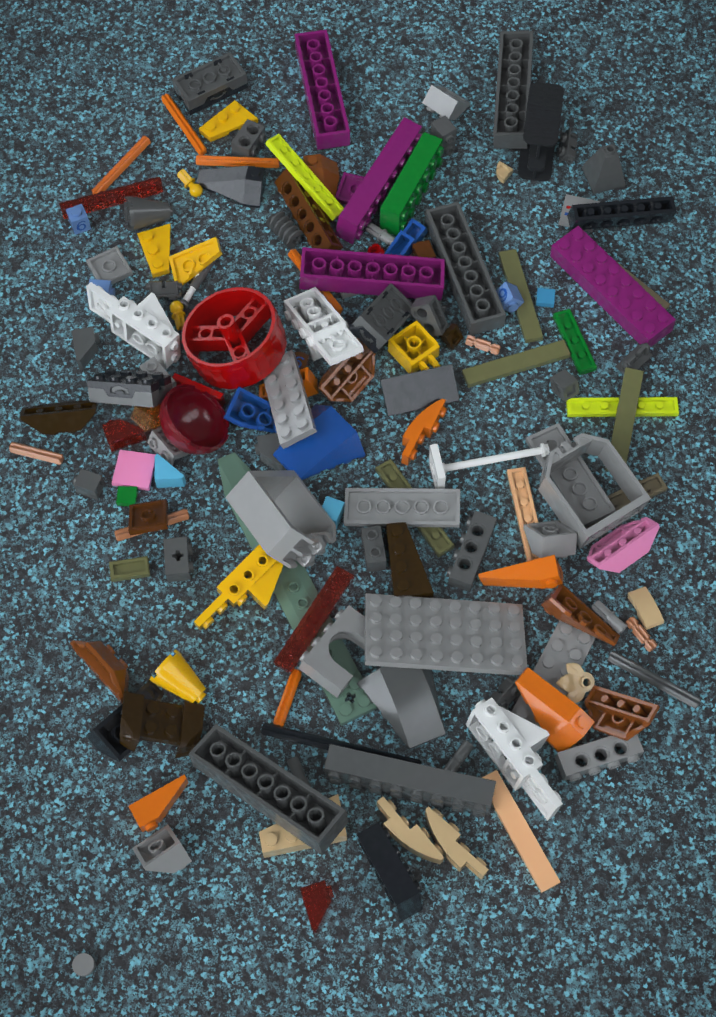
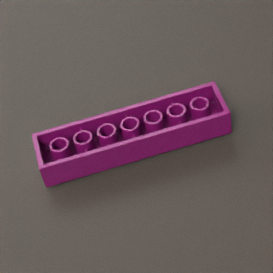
(322, 89)
(377, 181)
(371, 273)
(612, 287)

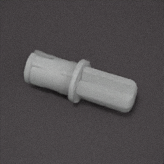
(380, 234)
(609, 617)

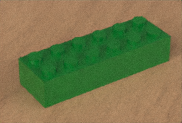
(411, 184)

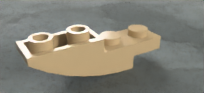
(446, 837)
(415, 839)

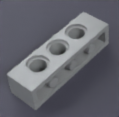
(571, 771)

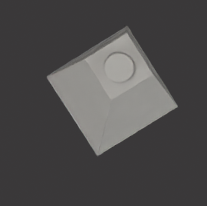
(162, 852)

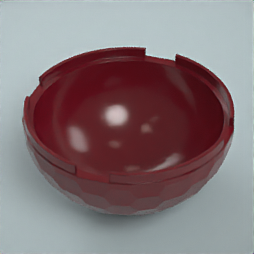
(193, 420)

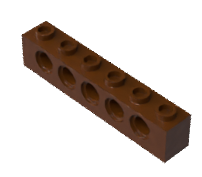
(307, 213)

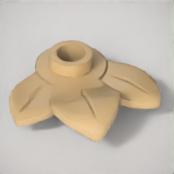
(574, 680)

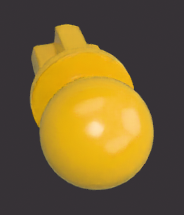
(194, 189)
(178, 314)

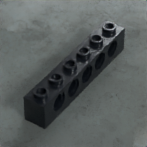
(622, 213)

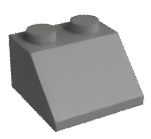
(445, 102)
(551, 539)

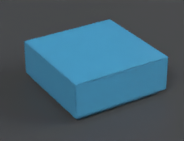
(545, 297)

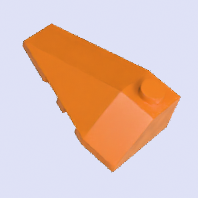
(531, 574)
(553, 711)

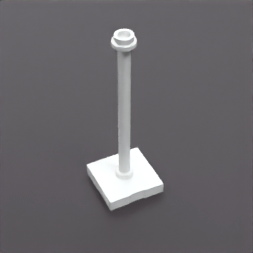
(439, 469)

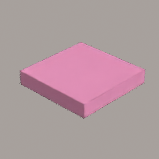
(134, 470)

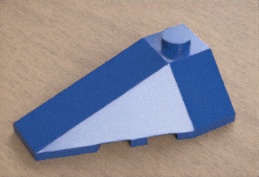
(250, 411)

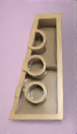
(279, 841)

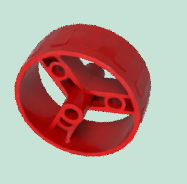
(214, 328)

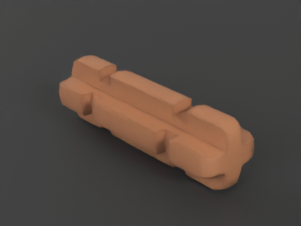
(482, 344)
(641, 634)

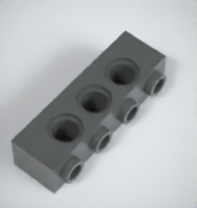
(465, 578)

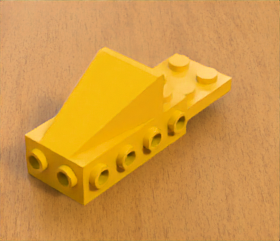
(235, 587)

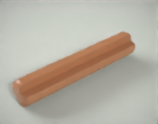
(36, 453)

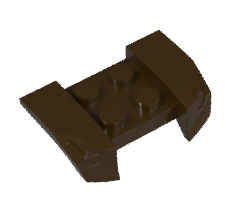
(160, 723)

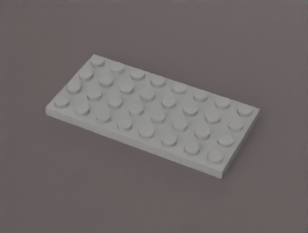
(444, 634)

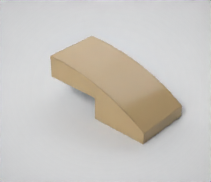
(646, 608)

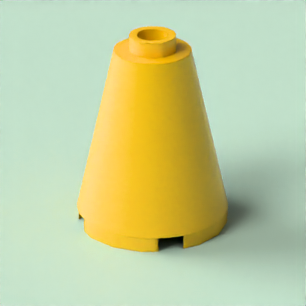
(178, 678)

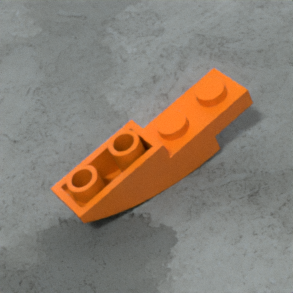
(422, 427)

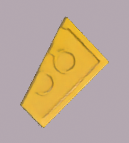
(225, 121)
(156, 249)
(194, 259)

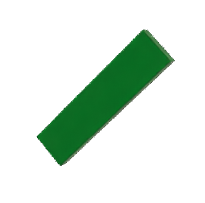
(574, 341)

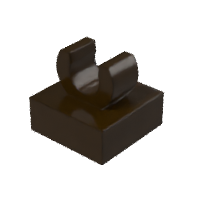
(451, 336)

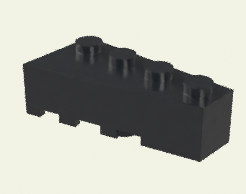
(391, 871)

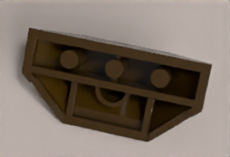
(59, 417)

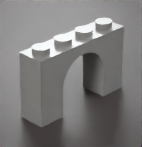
(319, 663)

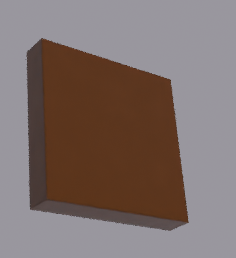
(148, 517)

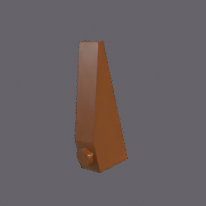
(326, 172)
(572, 611)

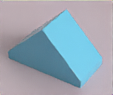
(167, 475)

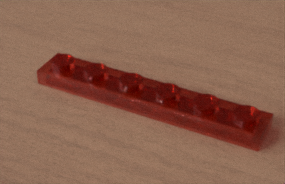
(115, 196)
(313, 620)

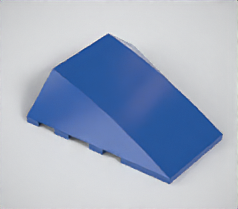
(331, 445)

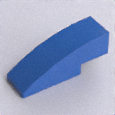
(403, 241)

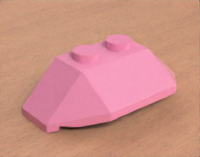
(623, 545)

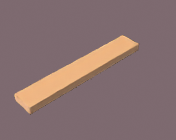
(523, 504)
(522, 835)

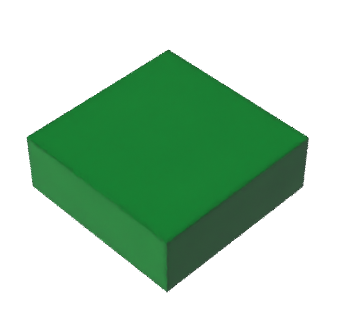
(126, 495)

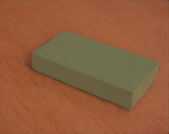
(129, 569)

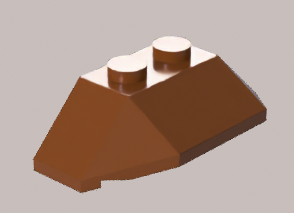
(349, 377)
(104, 665)
(619, 713)

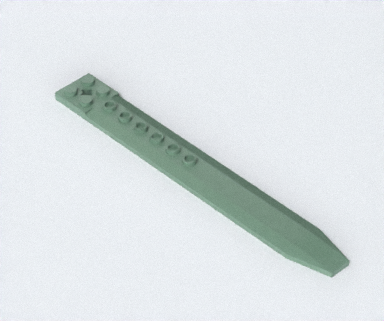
(295, 595)

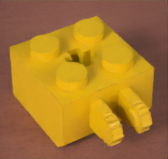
(414, 348)

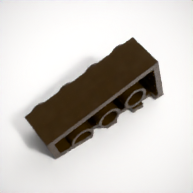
(406, 568)

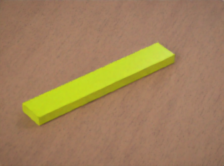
(305, 176)
(608, 406)

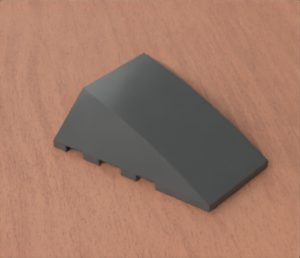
(407, 701)

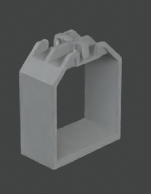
(615, 465)
(283, 516)

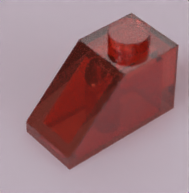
(122, 434)
(317, 903)

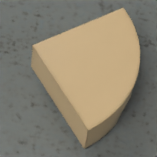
(503, 172)

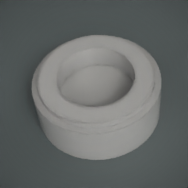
(83, 964)

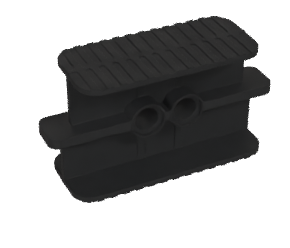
(541, 131)

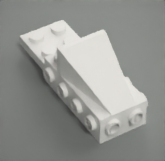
(140, 325)
(321, 327)
(518, 742)

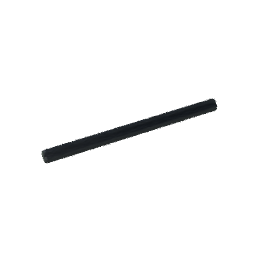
(323, 742)

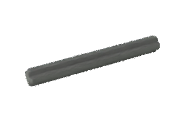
(654, 679)

